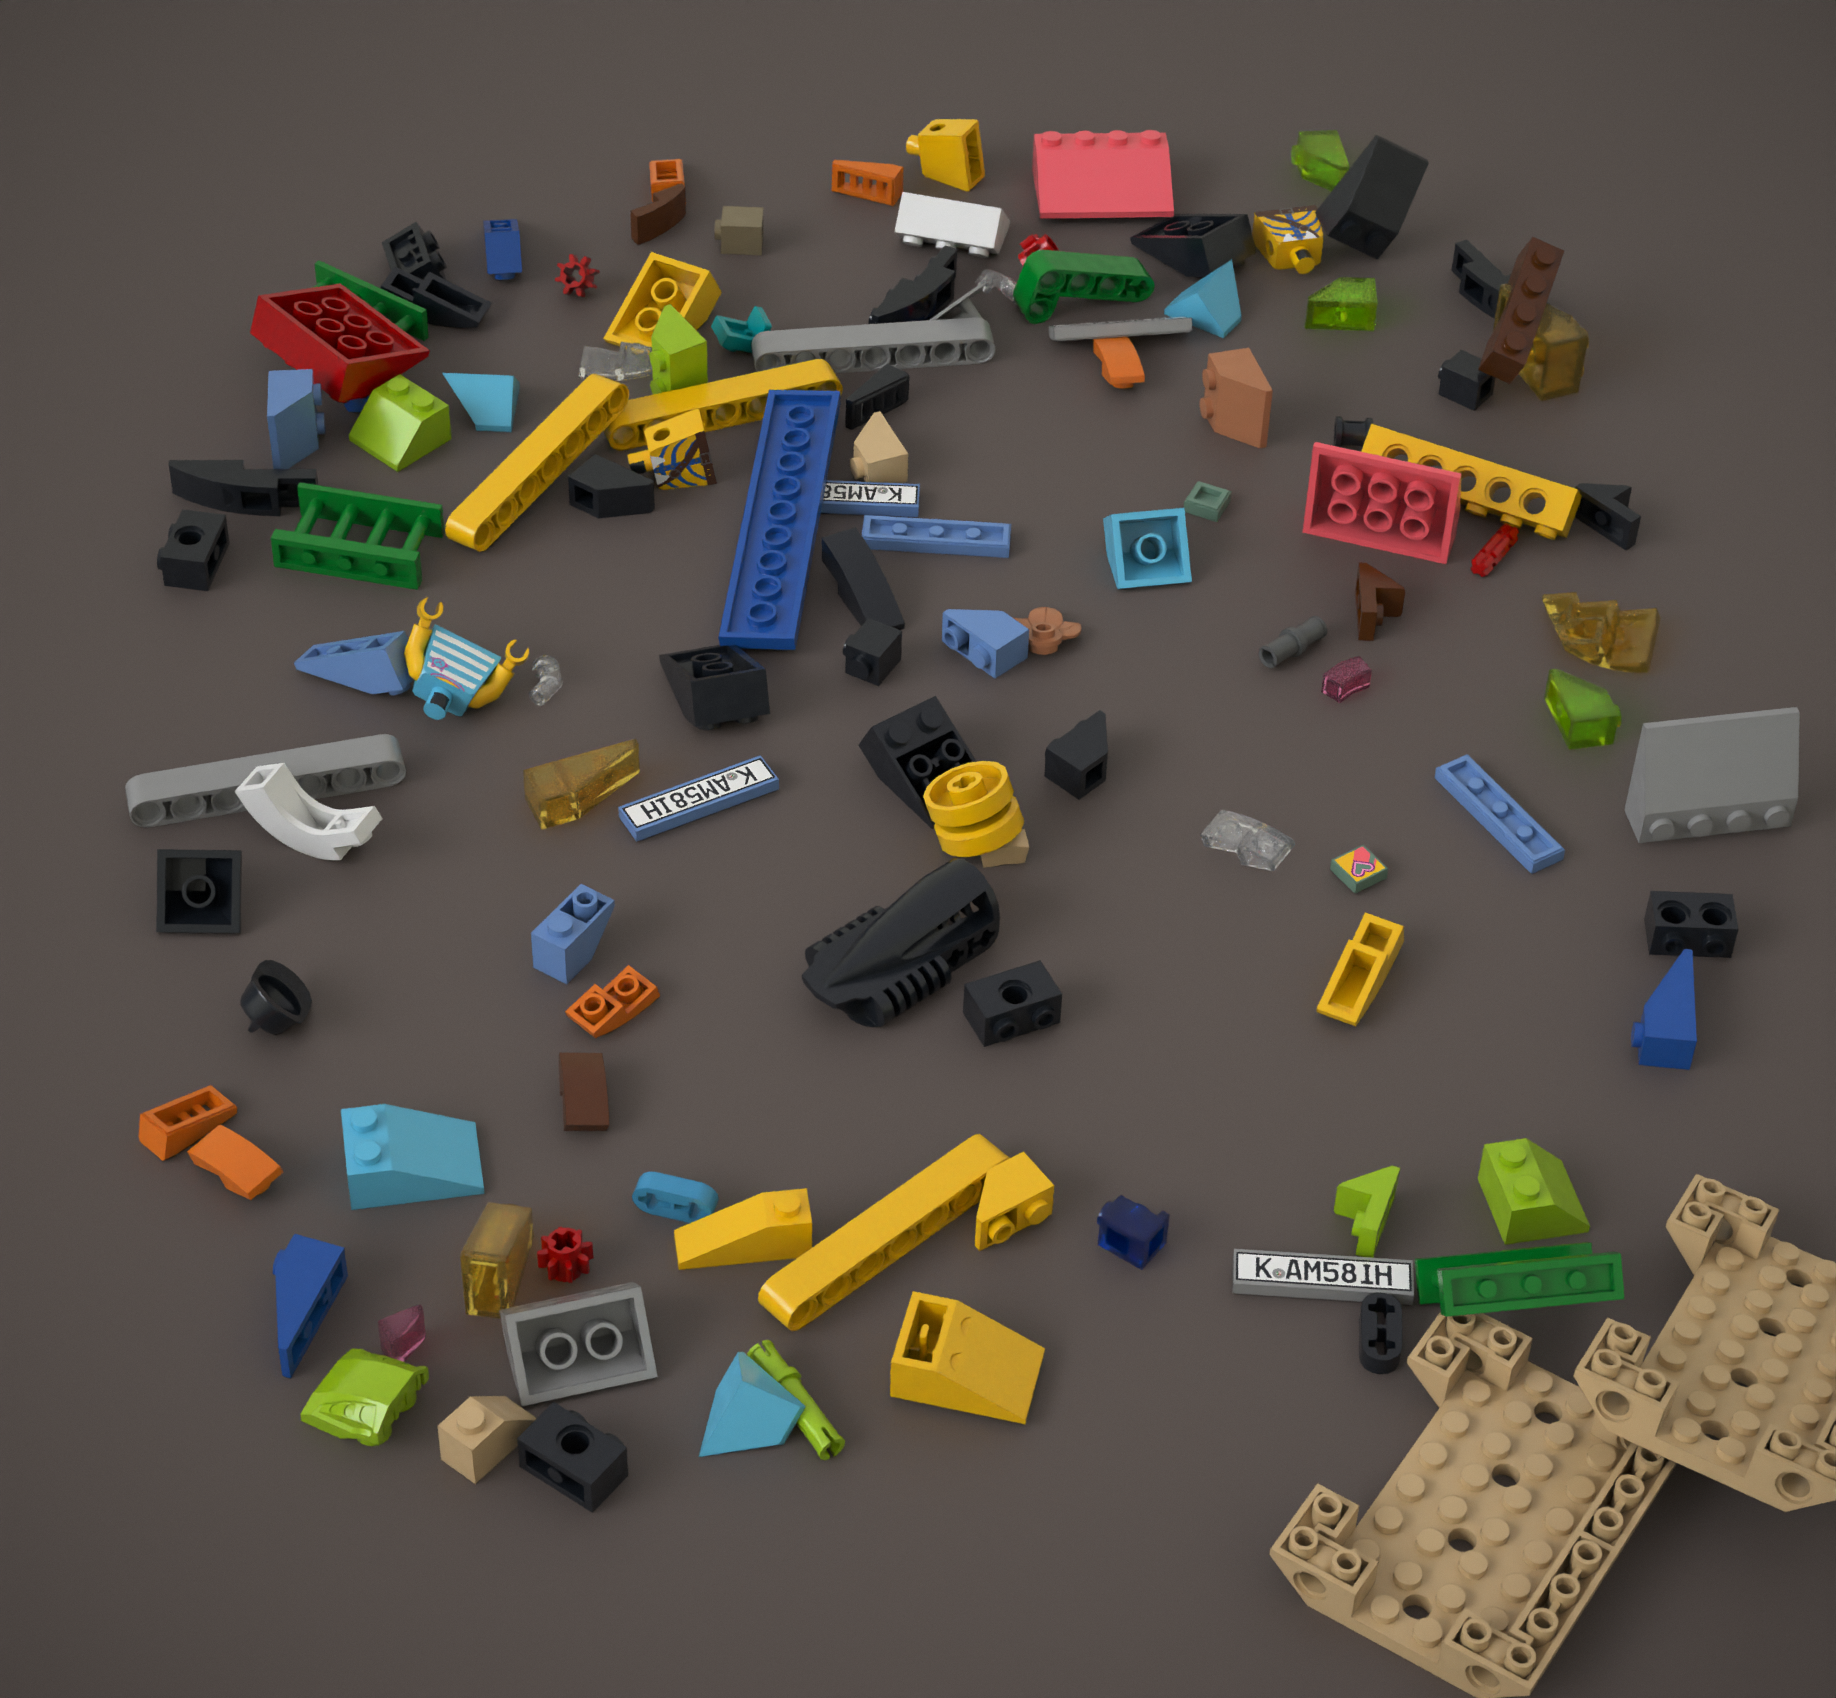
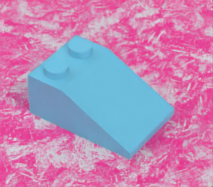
(408, 1156)

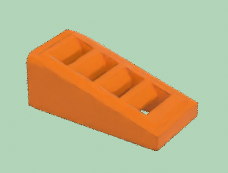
(869, 171)
(665, 174)
(172, 1129)

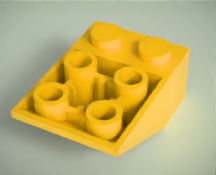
(963, 1360)

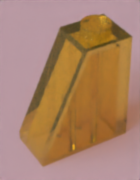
(496, 1258)

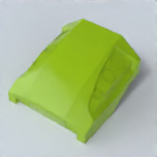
(364, 1396)

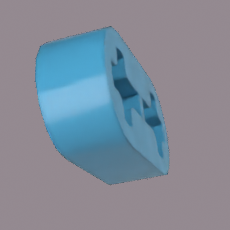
(674, 1197)

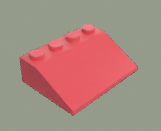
(1102, 175)
(1382, 503)

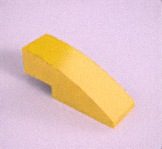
(1361, 969)

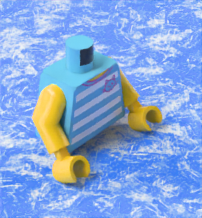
(452, 670)

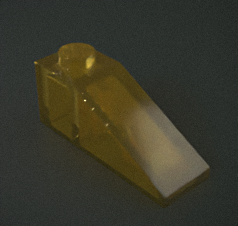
(577, 784)

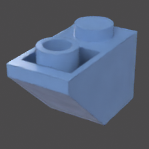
(986, 638)
(571, 934)

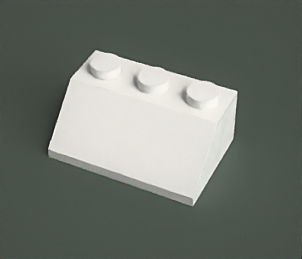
(951, 224)

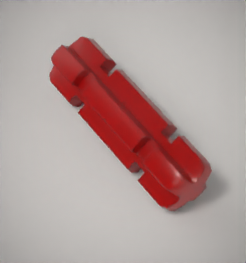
(1494, 550)

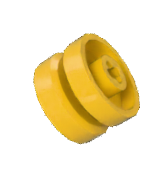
(973, 808)

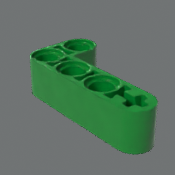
(1077, 275)

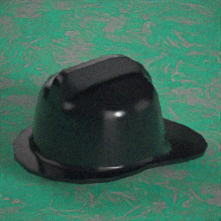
(275, 998)

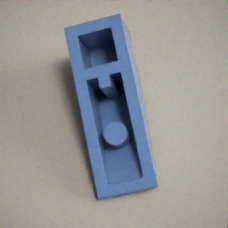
(365, 663)

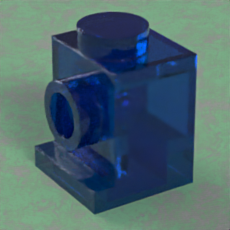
(1132, 1231)

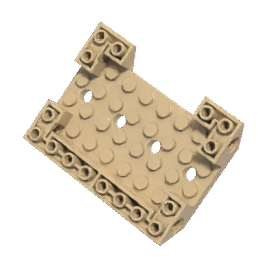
(1783, 1425)
(1534, 1544)

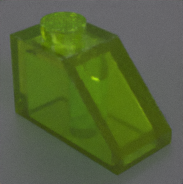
(1320, 157)
(1343, 305)
(1581, 710)

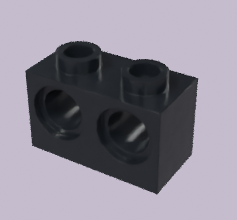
(1691, 922)

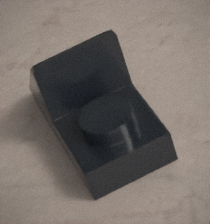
(1607, 512)

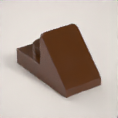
(1375, 598)

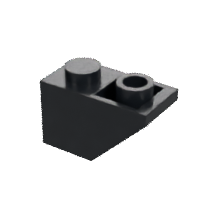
(610, 489)
(1079, 757)

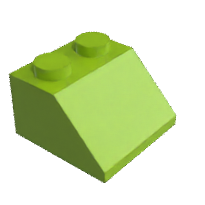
(677, 353)
(401, 423)
(1529, 1192)

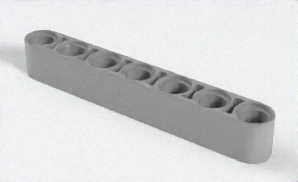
(875, 345)
(210, 787)

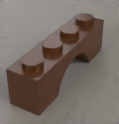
(1530, 289)

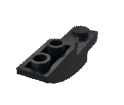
(1478, 277)
(922, 297)
(238, 490)

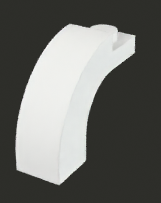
(301, 821)

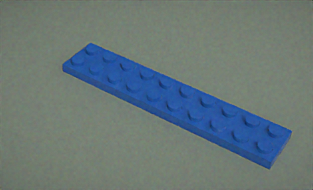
(780, 520)

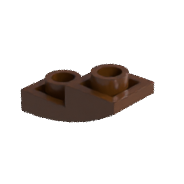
(660, 216)
(583, 1091)

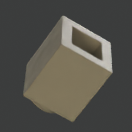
(740, 230)

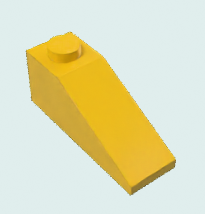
(751, 1231)

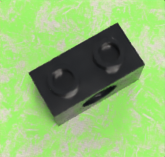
(194, 550)
(1012, 1003)
(573, 1456)

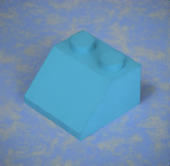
(1148, 548)

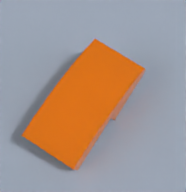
(1119, 361)
(617, 1003)
(236, 1161)

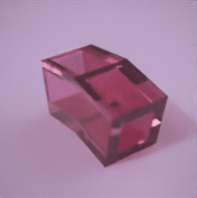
(1346, 678)

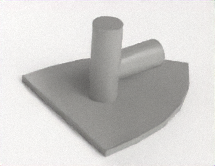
(965, 305)

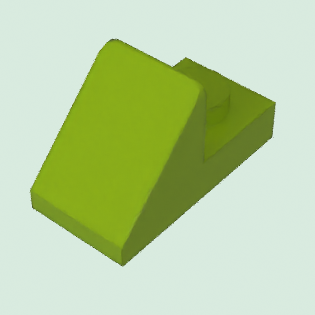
(1369, 1203)

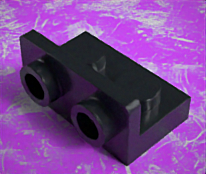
(414, 252)

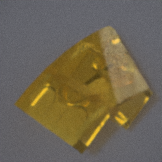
(1603, 632)

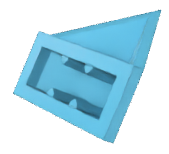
(1210, 302)
(487, 399)
(749, 1410)

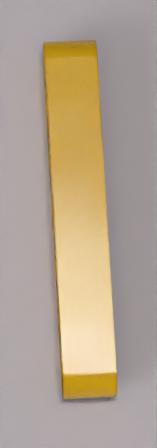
(719, 402)
(536, 462)
(880, 1234)

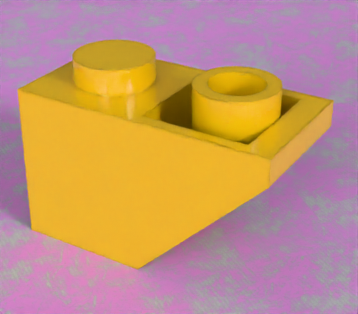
(1011, 1200)

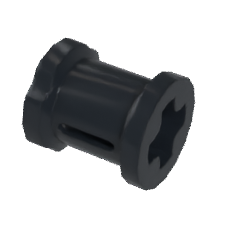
(1350, 432)

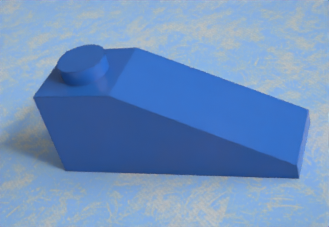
(502, 248)
(1668, 1020)
(306, 1285)

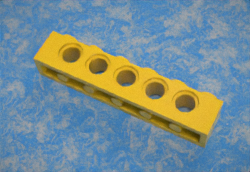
(1551, 521)

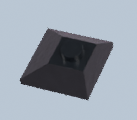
(199, 891)

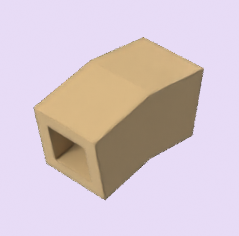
(1011, 853)

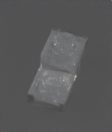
(627, 364)
(1251, 839)

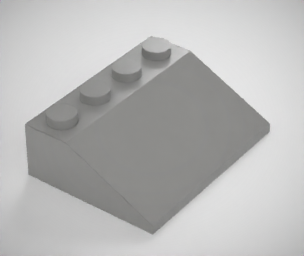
(1715, 775)

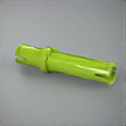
(812, 1420)

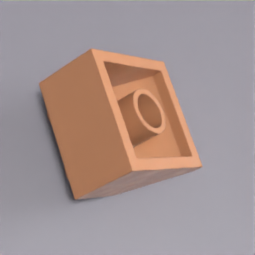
(1237, 397)

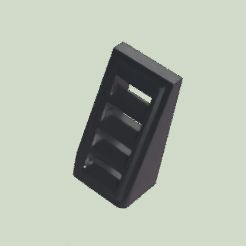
(880, 393)

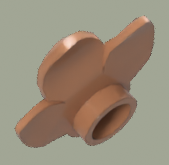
(1048, 630)

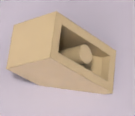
(879, 453)
(481, 1434)

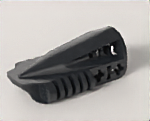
(897, 954)

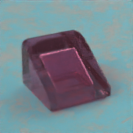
(402, 1333)

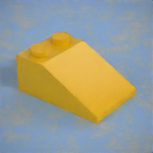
(663, 283)

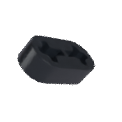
(1371, 1332)

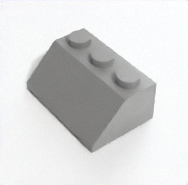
(578, 1343)

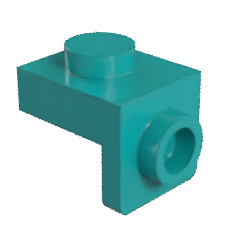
(738, 334)

